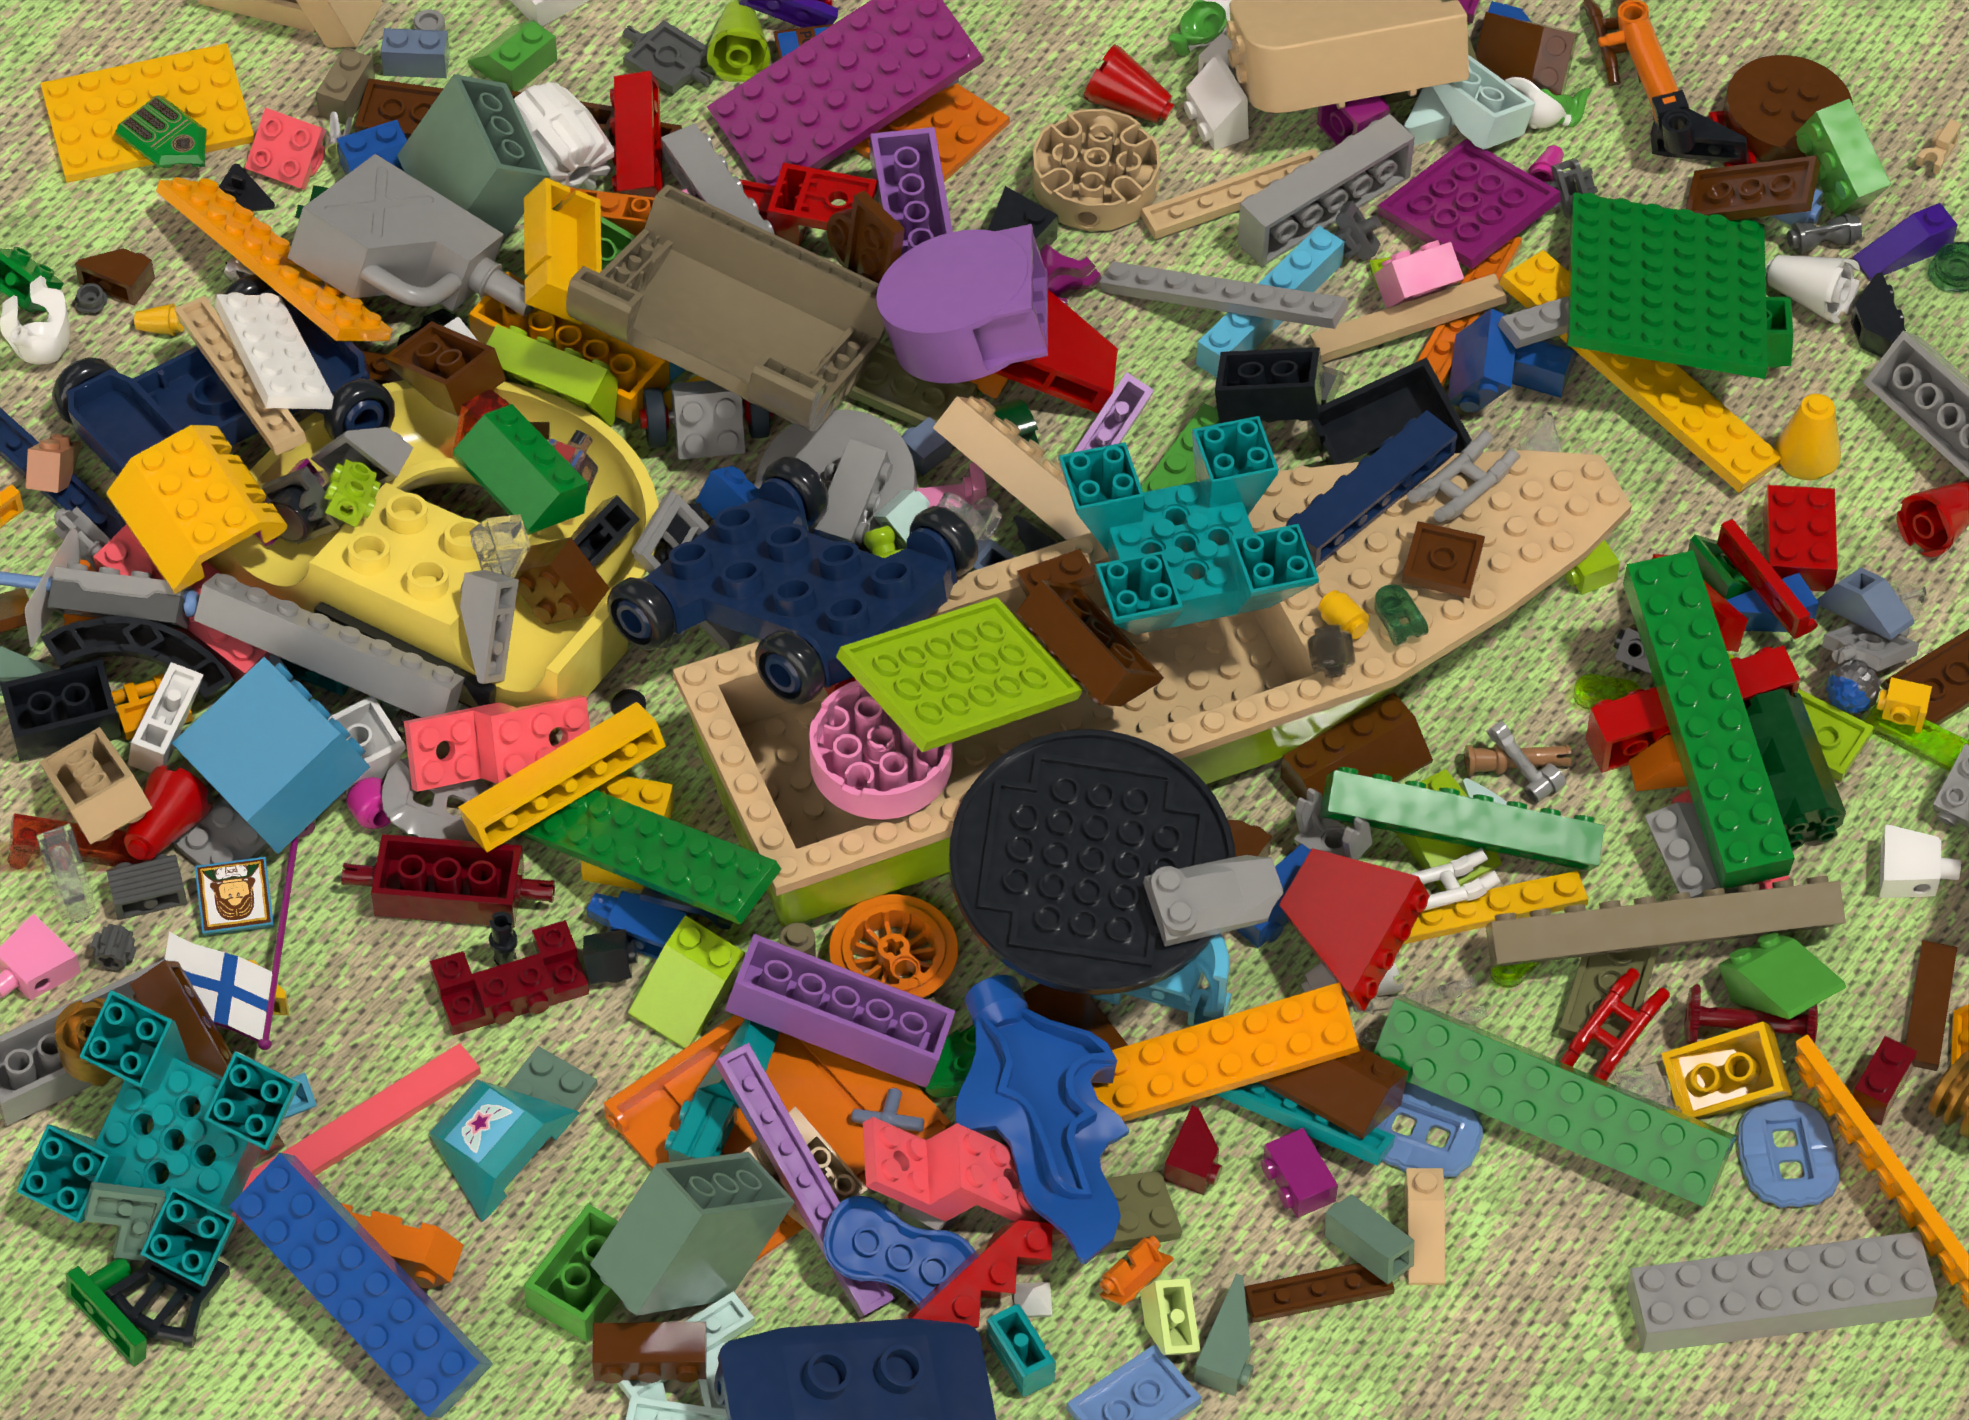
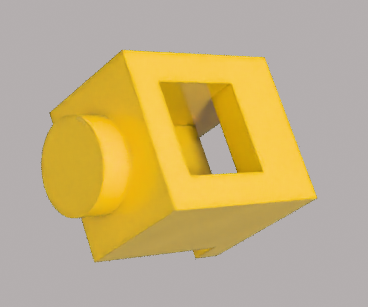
(1905, 703)

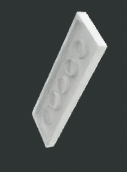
(273, 351)

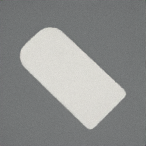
(36, 610)

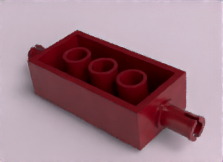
(446, 880)

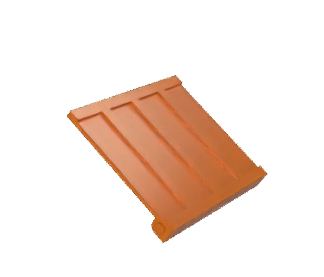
(804, 1076)

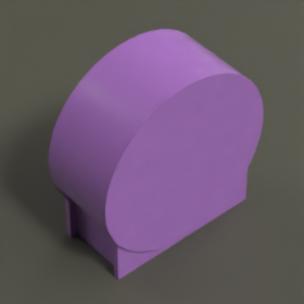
(966, 304)

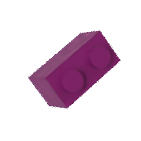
(1299, 1172)

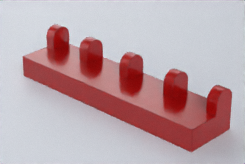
(1764, 580)

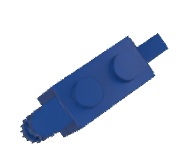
(644, 922)

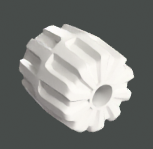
(565, 135)

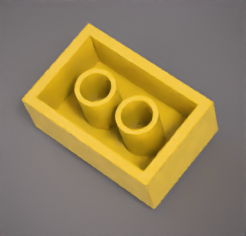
(644, 793)

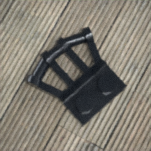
(183, 1291)

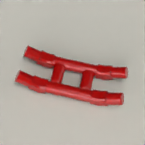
(1613, 1003)

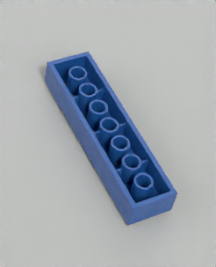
(361, 1285)

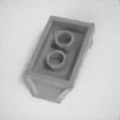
(1212, 897)

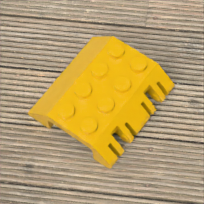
(191, 502)

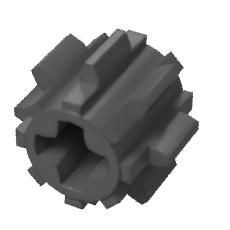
(113, 947)

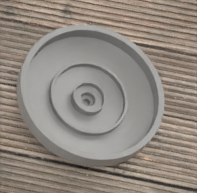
(826, 445)

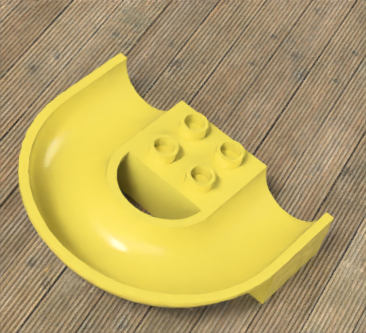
(410, 556)

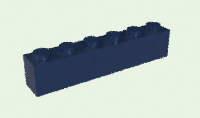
(1374, 485)

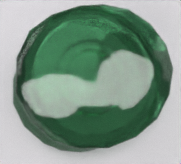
(1951, 268)

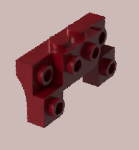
(513, 987)

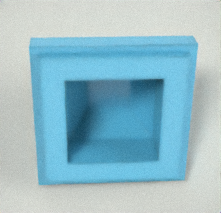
(303, 1097)

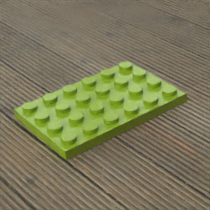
(959, 673)

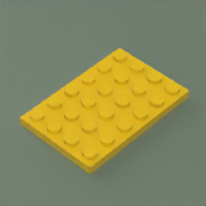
(91, 105)

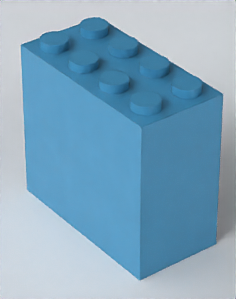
(273, 753)

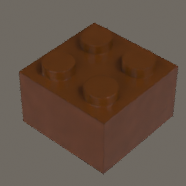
(559, 582)

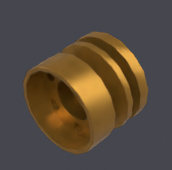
(1953, 1095)

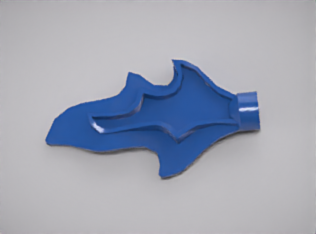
(1038, 1095)

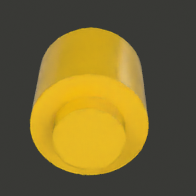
(1342, 610)

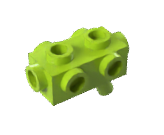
(352, 486)

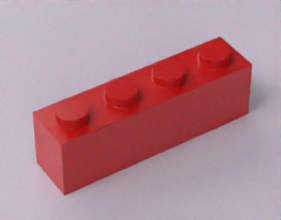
(637, 134)

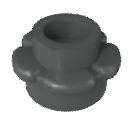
(89, 292)

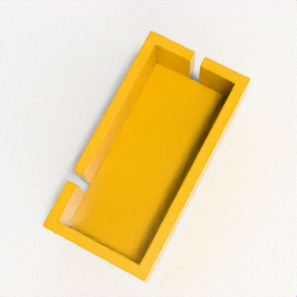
(558, 243)

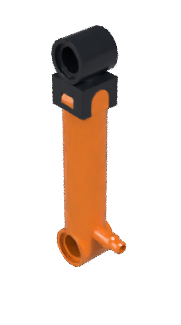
(1667, 102)

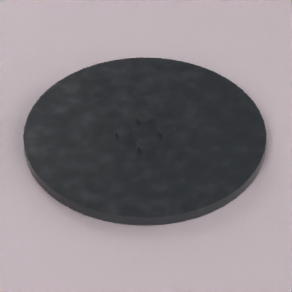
(1059, 851)

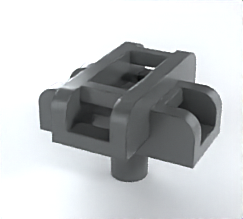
(1565, 182)
(1357, 232)

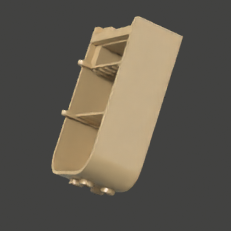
(1343, 50)

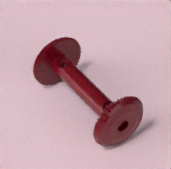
(1734, 1019)

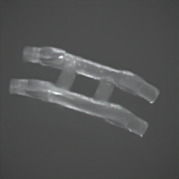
(1432, 997)

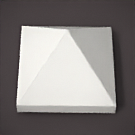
(1034, 1299)

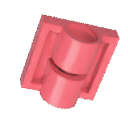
(286, 149)

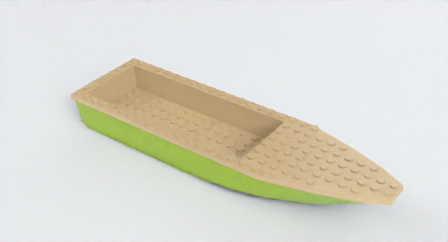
(1230, 689)

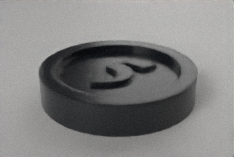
(626, 698)

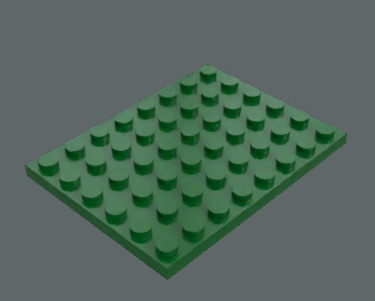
(1667, 285)

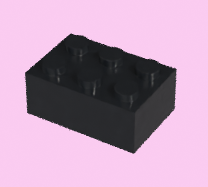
(1269, 384)
(59, 708)

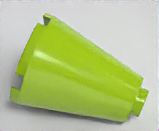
(738, 44)

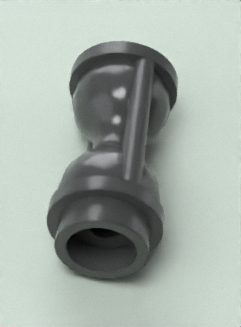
(1839, 230)

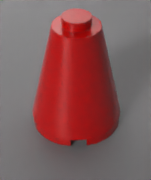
(1128, 88)
(1935, 517)
(177, 806)

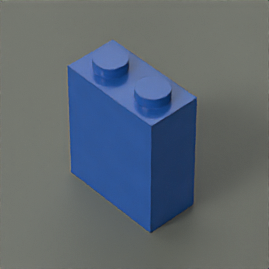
(1481, 363)

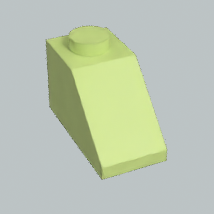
(1171, 1316)

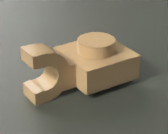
(1943, 144)

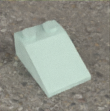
(1486, 107)

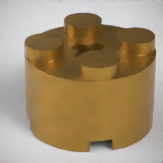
(71, 1034)

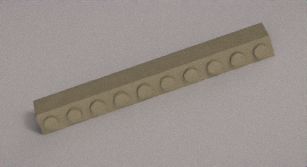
(1664, 923)

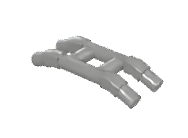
(1464, 463)

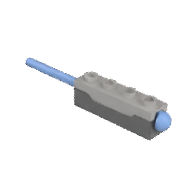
(110, 594)

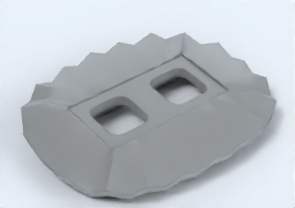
(424, 820)

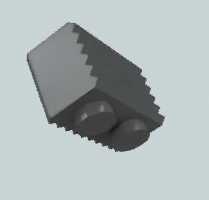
(146, 886)

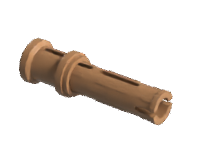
(1497, 760)

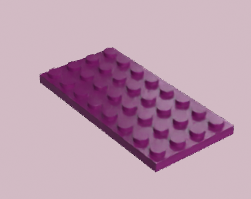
(844, 85)

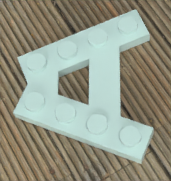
(648, 1400)

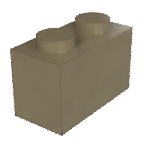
(345, 85)

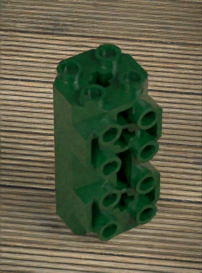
(1796, 767)

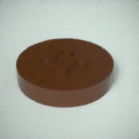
(1775, 98)

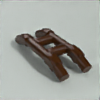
(1600, 27)

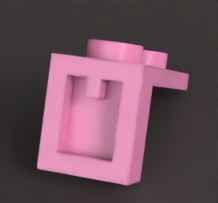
(971, 490)

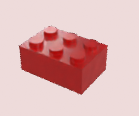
(1801, 533)

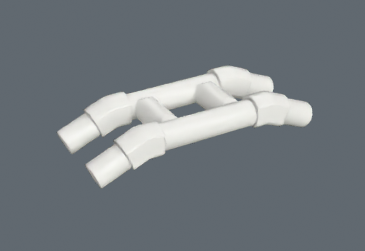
(1449, 872)

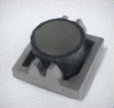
(301, 505)

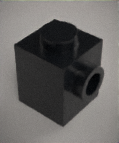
(609, 956)

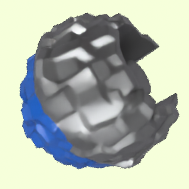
(1853, 687)

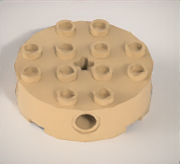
(1096, 169)

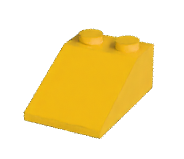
(1727, 1072)

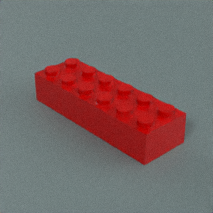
(1634, 722)

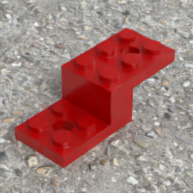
(804, 198)

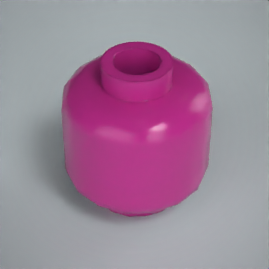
(366, 803)

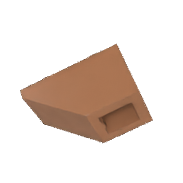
(52, 463)

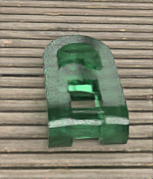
(1394, 604)

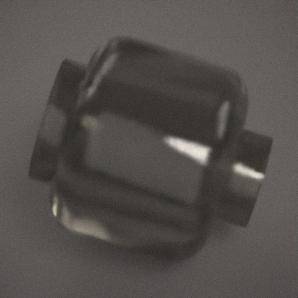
(1331, 650)

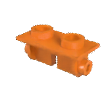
(1124, 1281)

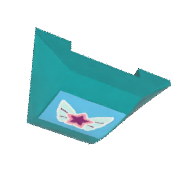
(493, 1137)

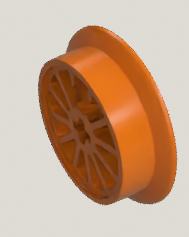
(893, 953)

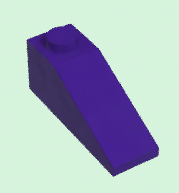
(1908, 242)

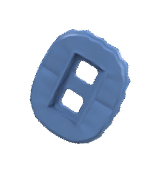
(1432, 1111)
(1814, 1151)

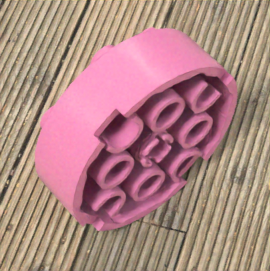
(869, 762)

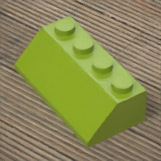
(556, 371)

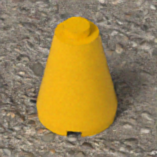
(1810, 440)

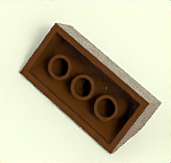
(1087, 643)
(1373, 741)
(1347, 1091)

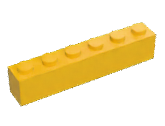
(561, 776)

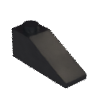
(1712, 142)
(604, 528)

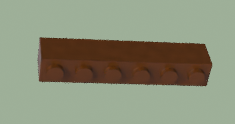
(172, 995)

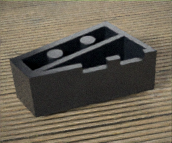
(1017, 210)

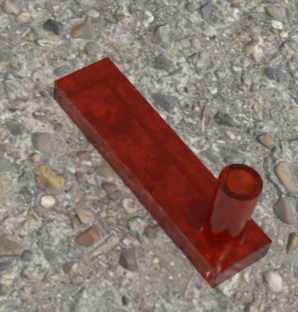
(24, 843)

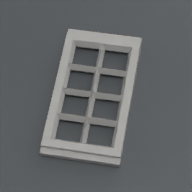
(651, 536)

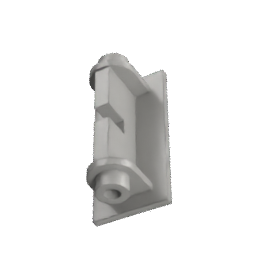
(90, 535)

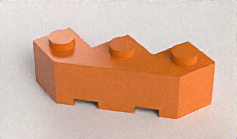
(423, 1253)

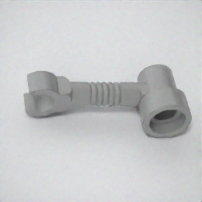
(1541, 782)

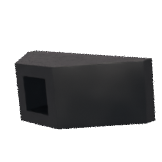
(1876, 317)

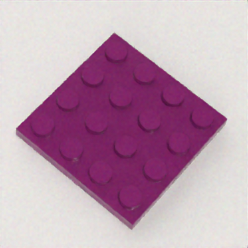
(1469, 201)

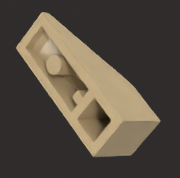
(1426, 1224)

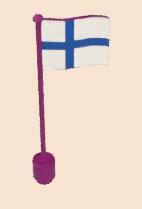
(232, 988)

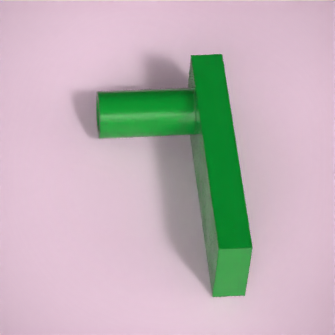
(89, 1296)

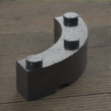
(137, 639)

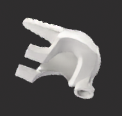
(38, 341)

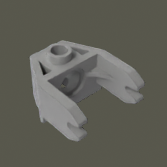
(1328, 833)

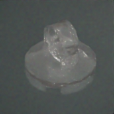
(980, 516)

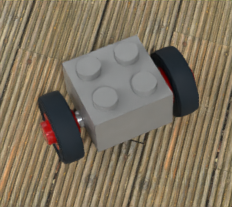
(704, 419)

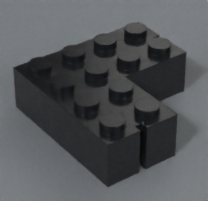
(1369, 415)

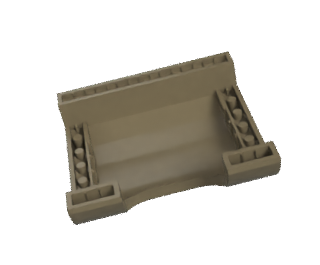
(736, 308)

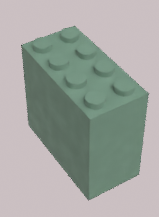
(476, 151)
(691, 1232)

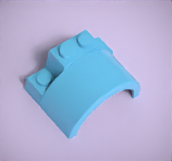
(1183, 988)

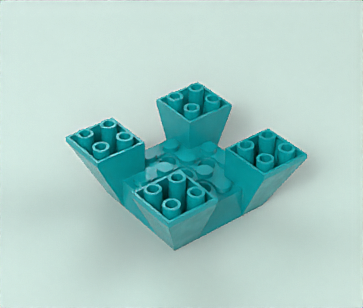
(1189, 546)
(160, 1082)

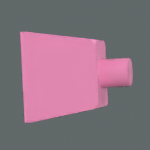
(35, 960)

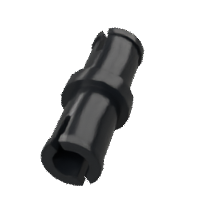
(502, 938)

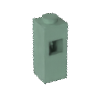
(1369, 1238)

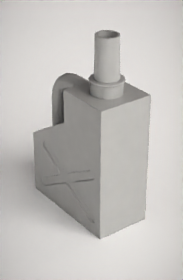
(401, 240)

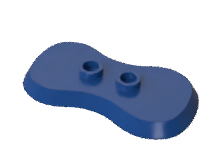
(875, 1245)

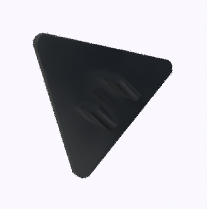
(245, 190)

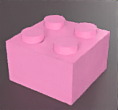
(1418, 273)

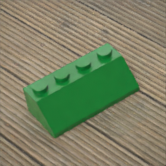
(522, 470)

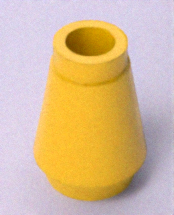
(158, 320)

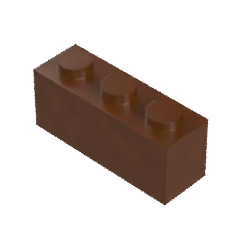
(649, 1351)

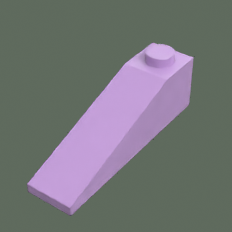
(1117, 414)

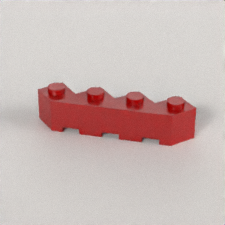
(987, 1273)

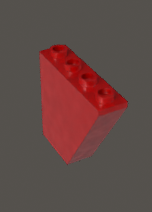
(1078, 361)
(1353, 917)

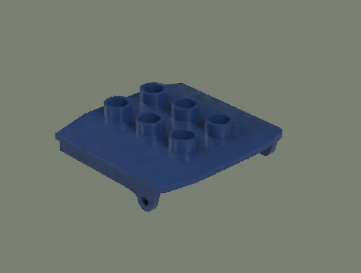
(857, 1373)

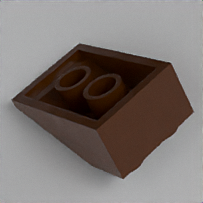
(1526, 51)
(446, 366)

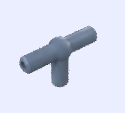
(890, 1114)

